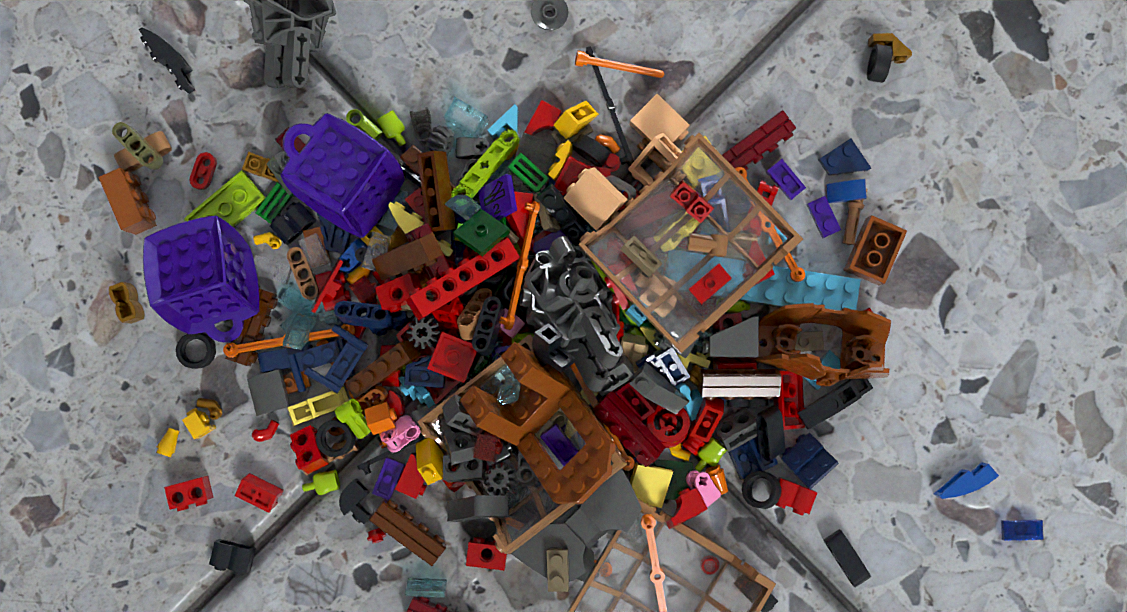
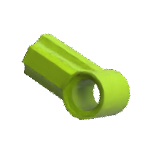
(364, 124)
(351, 415)

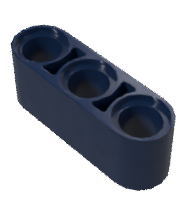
(356, 309)
(277, 359)

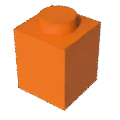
(380, 418)

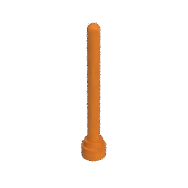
(584, 59)

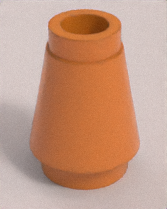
(718, 477)

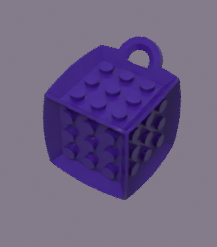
(341, 173)
(201, 276)

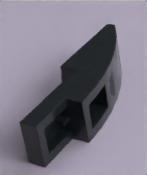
(169, 57)
(570, 220)
(834, 402)

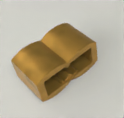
(126, 300)

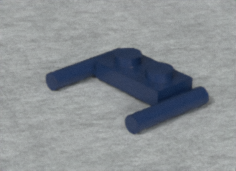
(313, 358)
(343, 364)

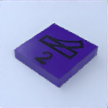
(498, 197)

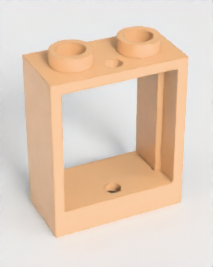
(664, 146)

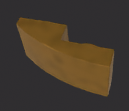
(258, 165)

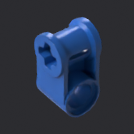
(349, 255)

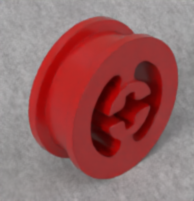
(664, 432)

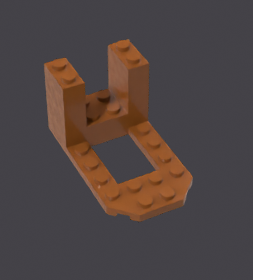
(540, 397)

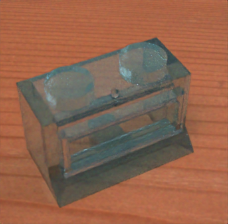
(465, 118)

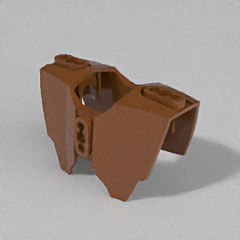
(862, 335)

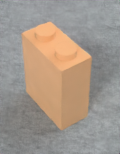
(659, 118)
(594, 198)

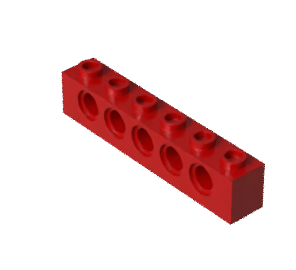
(422, 306)

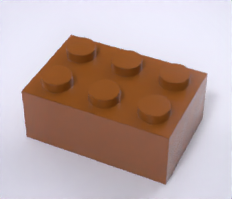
(128, 201)
(875, 250)

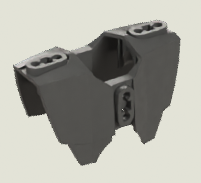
(606, 510)

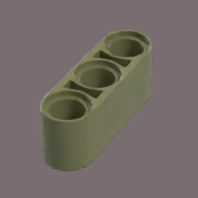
(129, 142)

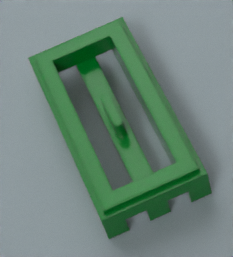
(515, 162)
(268, 199)

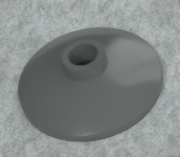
(556, 7)

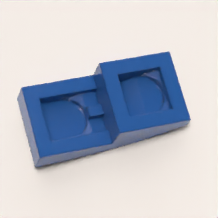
(846, 191)

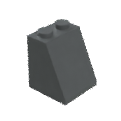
(734, 341)

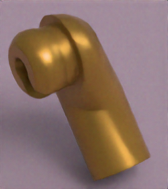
(212, 405)

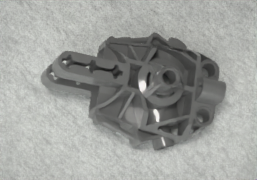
(289, 36)
(580, 313)

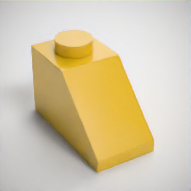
(575, 119)
(429, 460)

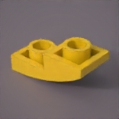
(563, 152)

